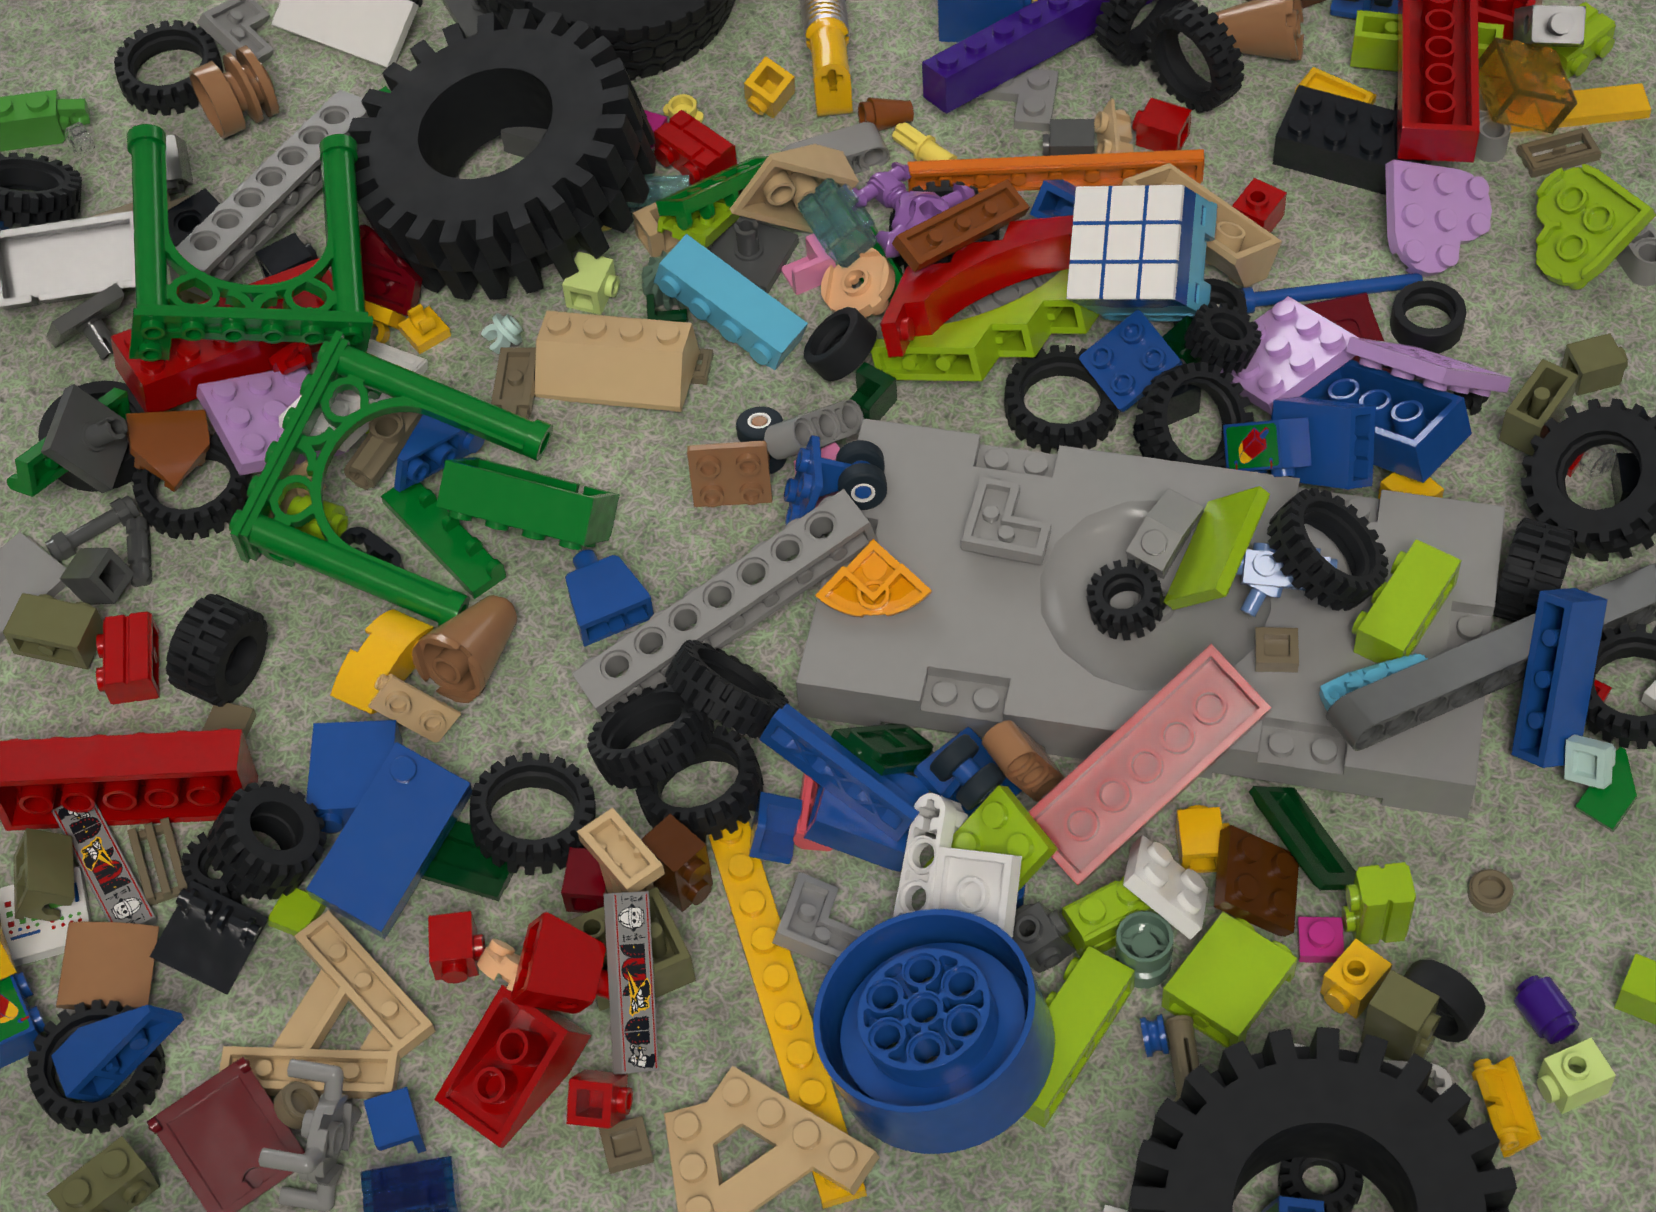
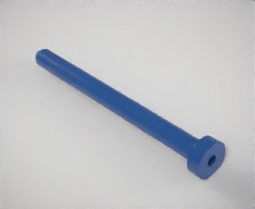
(1328, 290)

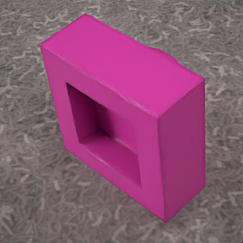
(1320, 939)

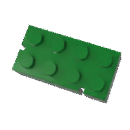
(527, 501)

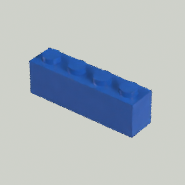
(1558, 674)

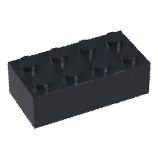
(1338, 139)

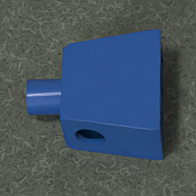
(605, 597)

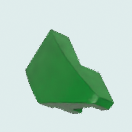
(1611, 804)

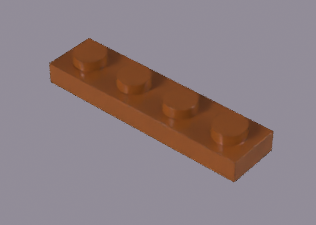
(960, 225)

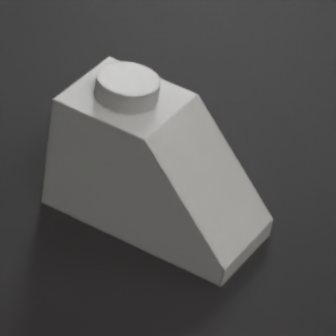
(1164, 532)

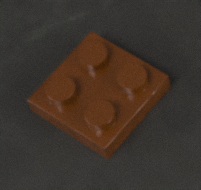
(1256, 881)

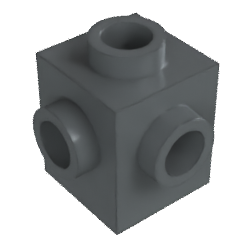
(1042, 936)

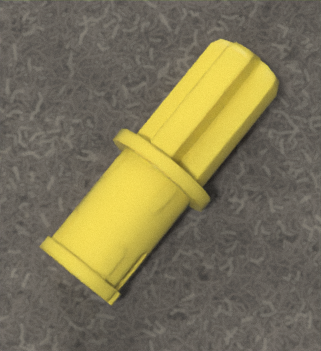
(921, 146)

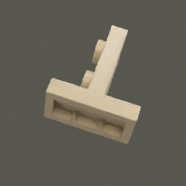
(622, 855)

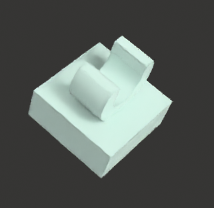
(1589, 761)

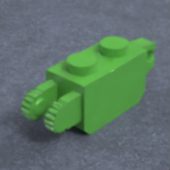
(38, 119)

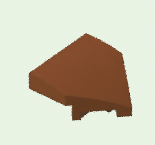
(168, 443)

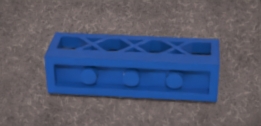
(840, 772)

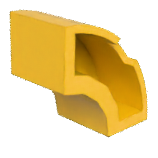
(383, 652)

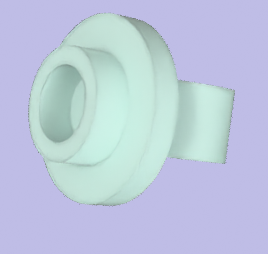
(505, 329)

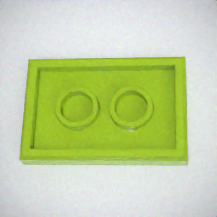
(1217, 548)

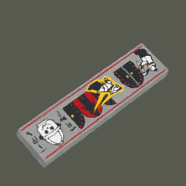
(105, 867)
(631, 982)

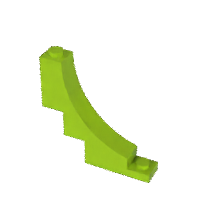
(972, 345)

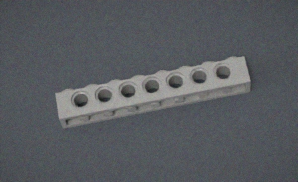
(268, 196)
(747, 604)

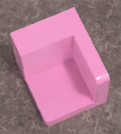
(808, 271)

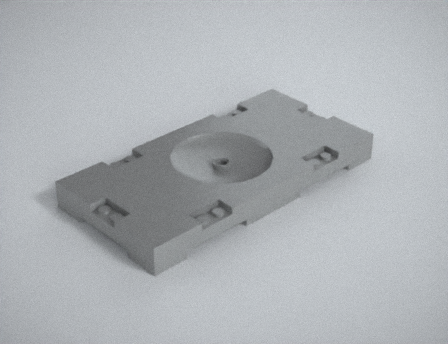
(1021, 641)

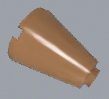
(1266, 28)
(466, 648)

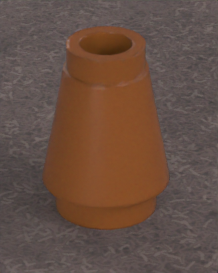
(885, 112)

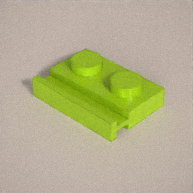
(702, 230)

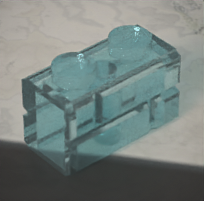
(838, 222)

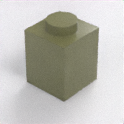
(1596, 362)

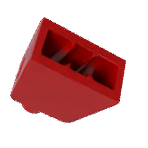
(559, 967)

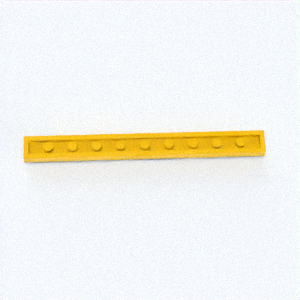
(778, 990)

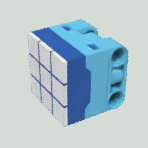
(1140, 251)

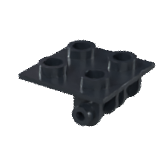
(209, 937)

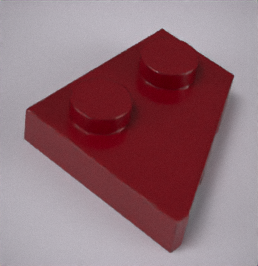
(386, 276)

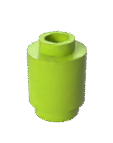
(334, 513)

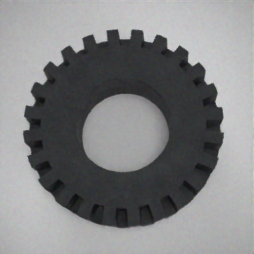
(535, 209)
(1321, 1107)

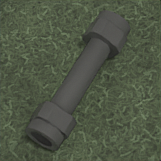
(62, 545)

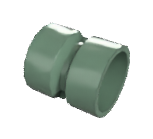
(1146, 946)

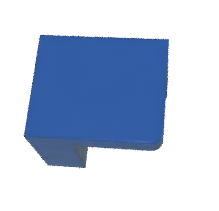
(774, 827)
(394, 1120)

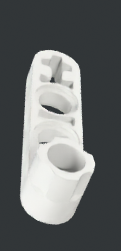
(936, 816)

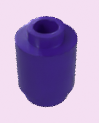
(1546, 1009)

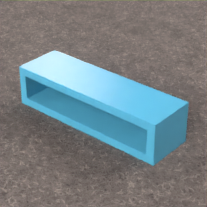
(729, 302)

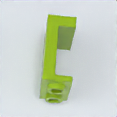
(1228, 979)

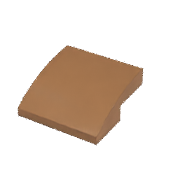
(107, 964)

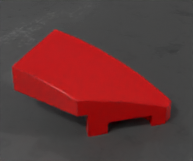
(291, 358)

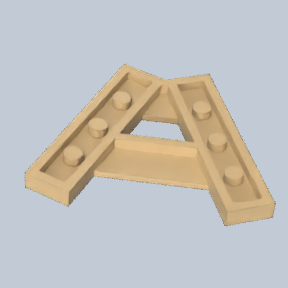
(345, 976)
(799, 1141)

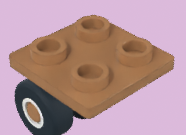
(736, 470)

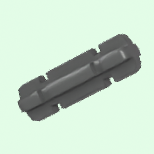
(139, 551)

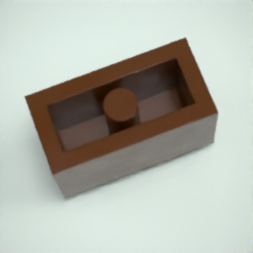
(684, 862)

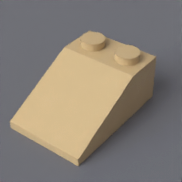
(787, 180)

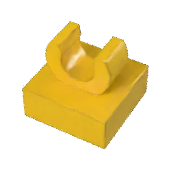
(382, 319)
(423, 328)

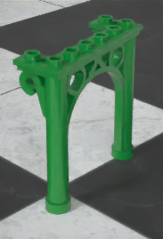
(164, 316)
(352, 369)

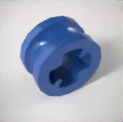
(1154, 1035)

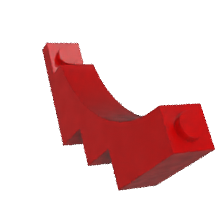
(977, 270)

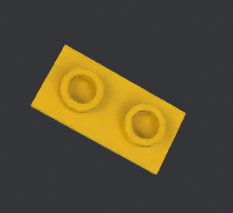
(1506, 1104)

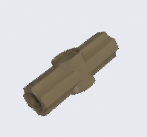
(380, 447)

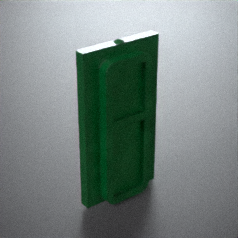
(885, 746)
(1304, 837)
(465, 868)

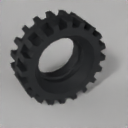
(1545, 487)

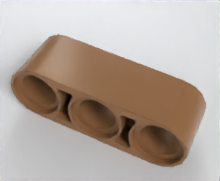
(1022, 759)

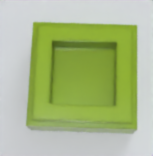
(294, 912)

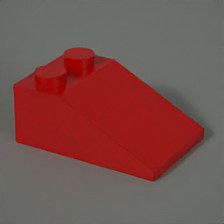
(510, 1067)

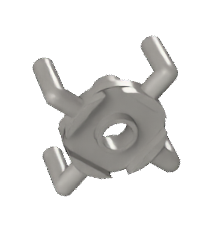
(328, 1133)

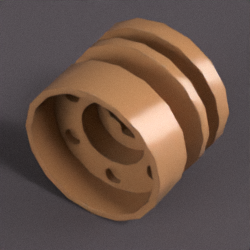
(239, 89)

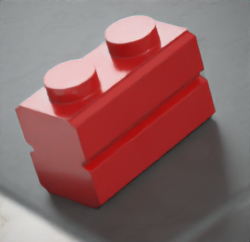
(692, 148)
(129, 658)

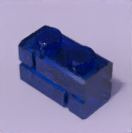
(412, 1187)

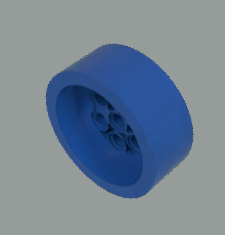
(978, 1079)

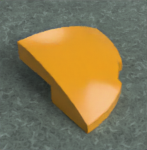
(873, 585)

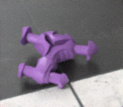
(909, 207)

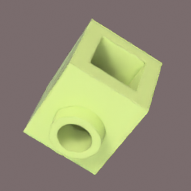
(592, 285)
(1575, 1076)

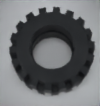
(1533, 564)
(216, 650)
(251, 863)

